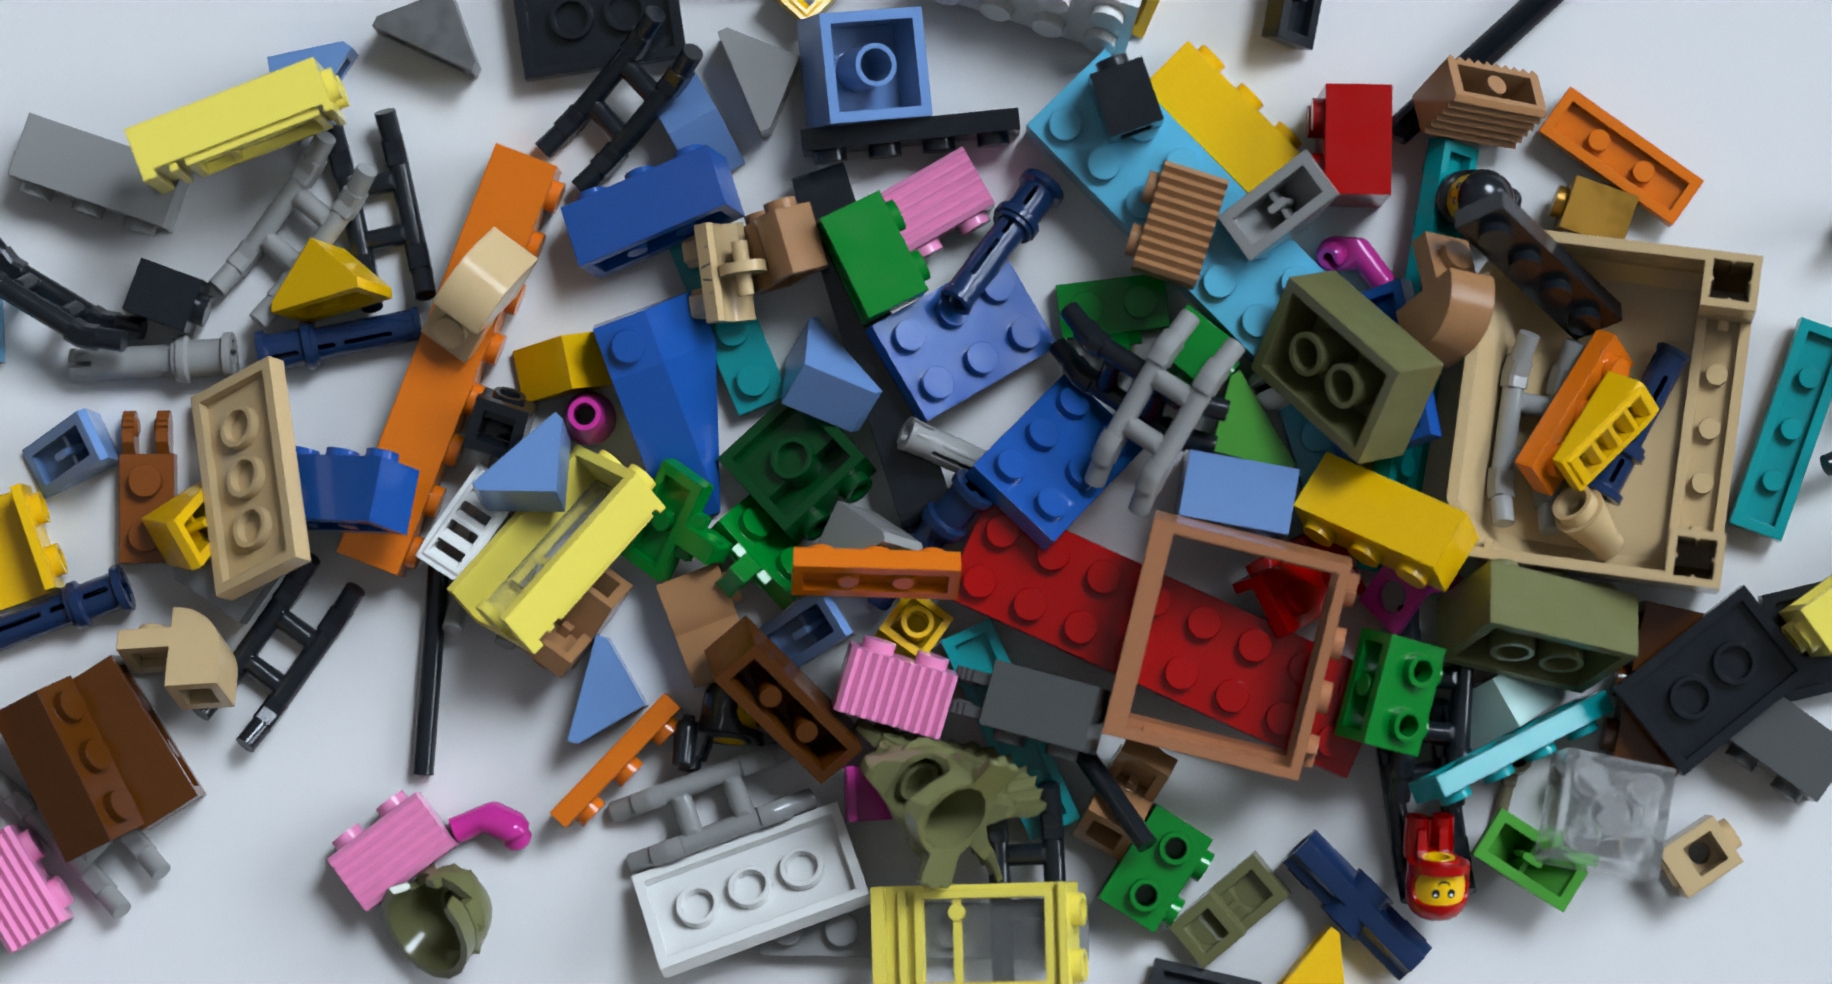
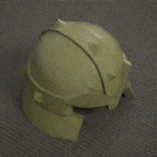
(439, 918)

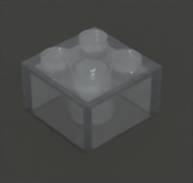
(1605, 815)

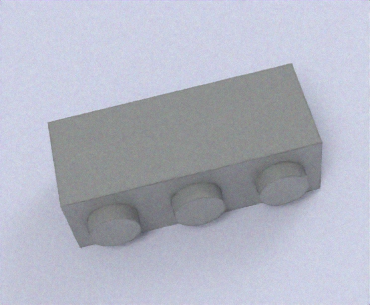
(93, 174)

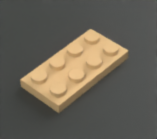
(250, 479)

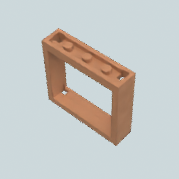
(1315, 690)

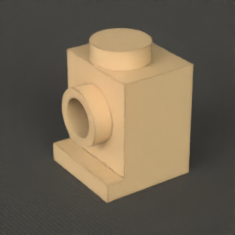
(1721, 855)

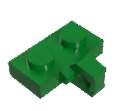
(1118, 305)
(680, 528)
(759, 551)

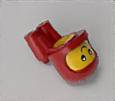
(1434, 874)

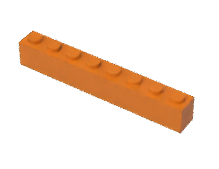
(439, 386)

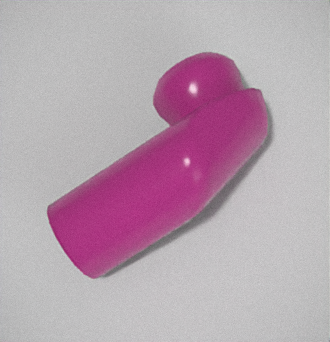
(1353, 255)
(496, 821)

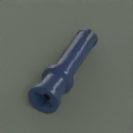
(1014, 223)
(312, 344)
(1659, 380)
(946, 519)
(75, 605)

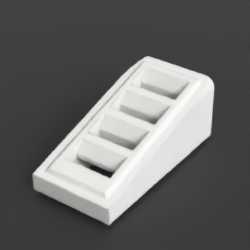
(455, 513)

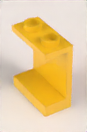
(27, 559)

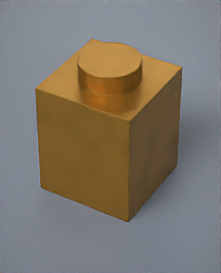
(1592, 209)

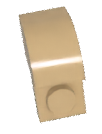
(477, 292)
(191, 653)

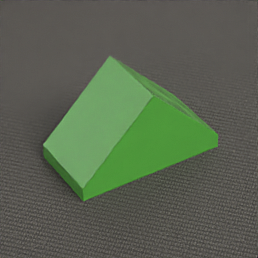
(1247, 428)
(1510, 850)

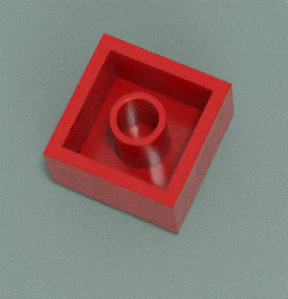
(1354, 141)

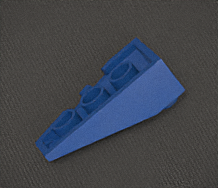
(667, 386)

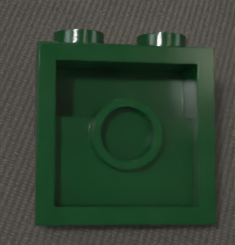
(798, 469)

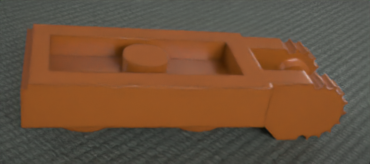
(144, 485)

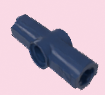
(1357, 904)

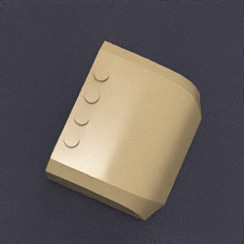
(1680, 493)

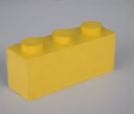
(1223, 117)
(1385, 523)

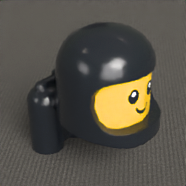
(1467, 187)
(720, 723)

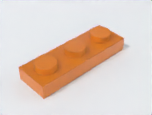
(1620, 156)
(1535, 460)
(875, 572)
(618, 763)

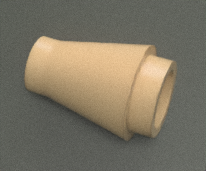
(1587, 521)

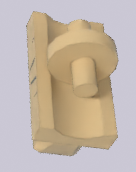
(724, 273)

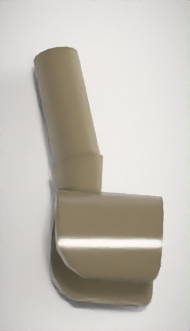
(1507, 786)

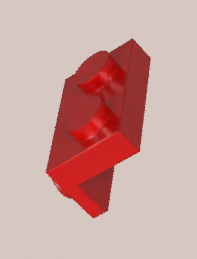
(1290, 593)

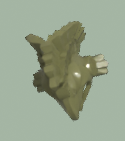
(946, 796)

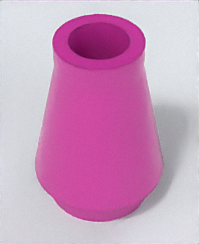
(599, 428)

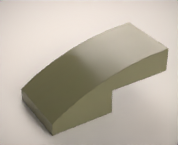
(1229, 909)

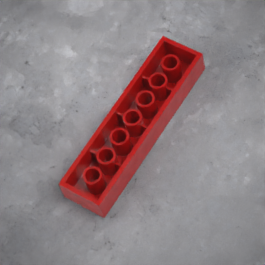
(1197, 645)

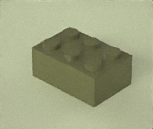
(1346, 366)
(1538, 626)

